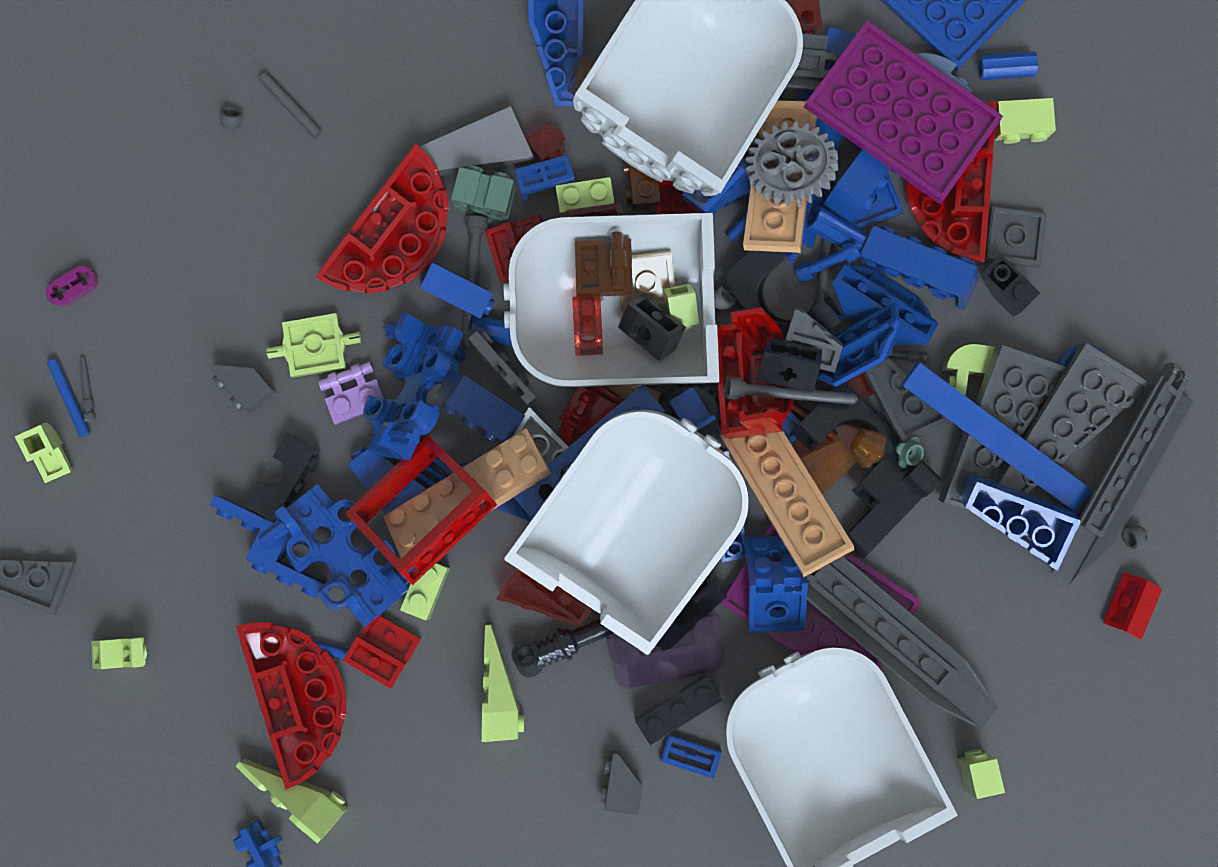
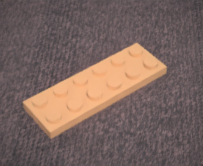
(771, 225)
(500, 472)
(790, 499)

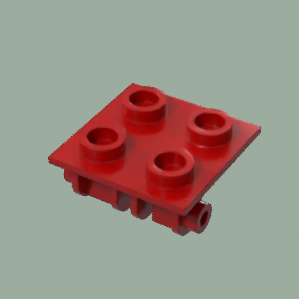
(584, 412)

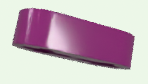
(75, 291)

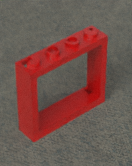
(444, 534)

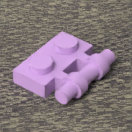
(349, 403)

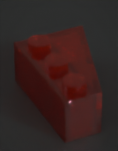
(532, 595)

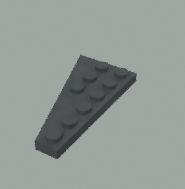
(1011, 394)
(1078, 409)

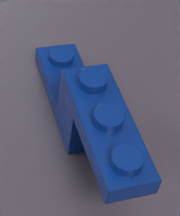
(269, 559)

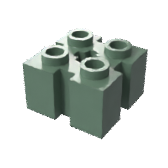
(484, 194)

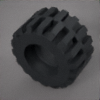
(708, 398)

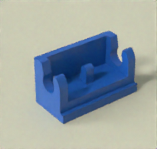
(544, 175)

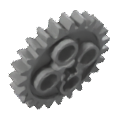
(792, 164)

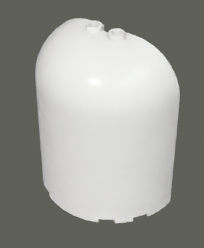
(690, 85)
(542, 307)
(636, 523)
(832, 760)

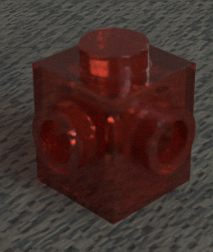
(546, 143)

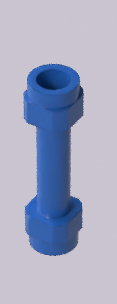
(849, 252)

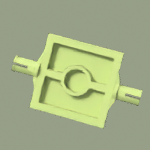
(314, 345)

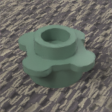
(910, 452)

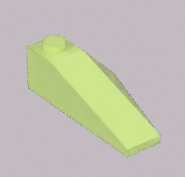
(500, 708)
(311, 806)

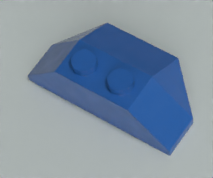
(867, 291)
(864, 345)

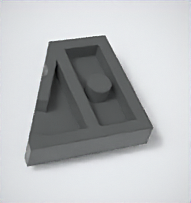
(808, 332)

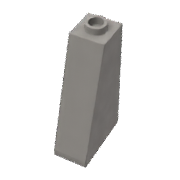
(484, 144)

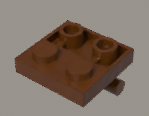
(604, 267)

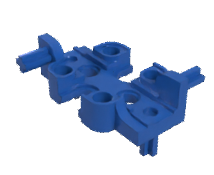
(422, 362)
(301, 521)

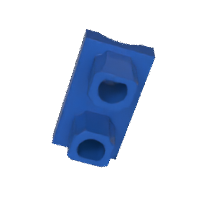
(260, 845)

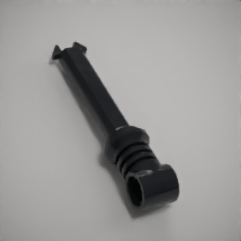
(563, 644)

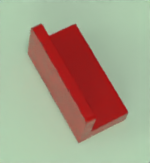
(1132, 605)

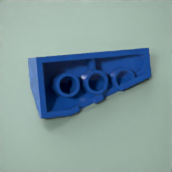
(559, 42)

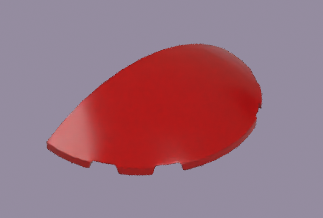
(963, 216)
(394, 233)
(297, 695)

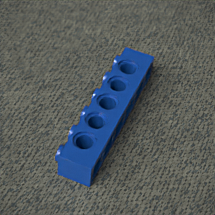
(530, 498)

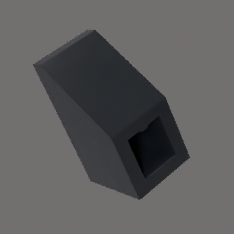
(1008, 286)

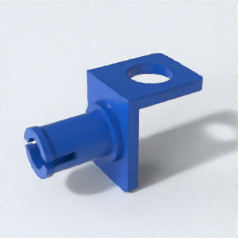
(690, 406)

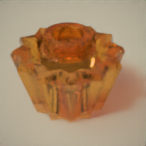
(868, 447)

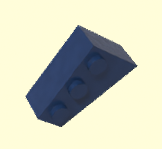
(478, 407)

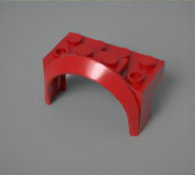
(735, 350)

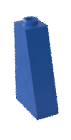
(372, 468)

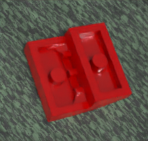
(504, 239)
(382, 650)

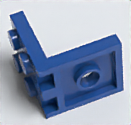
(774, 586)

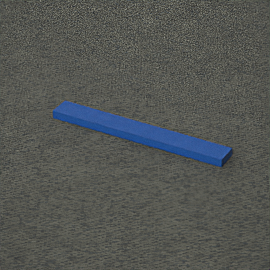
(996, 436)

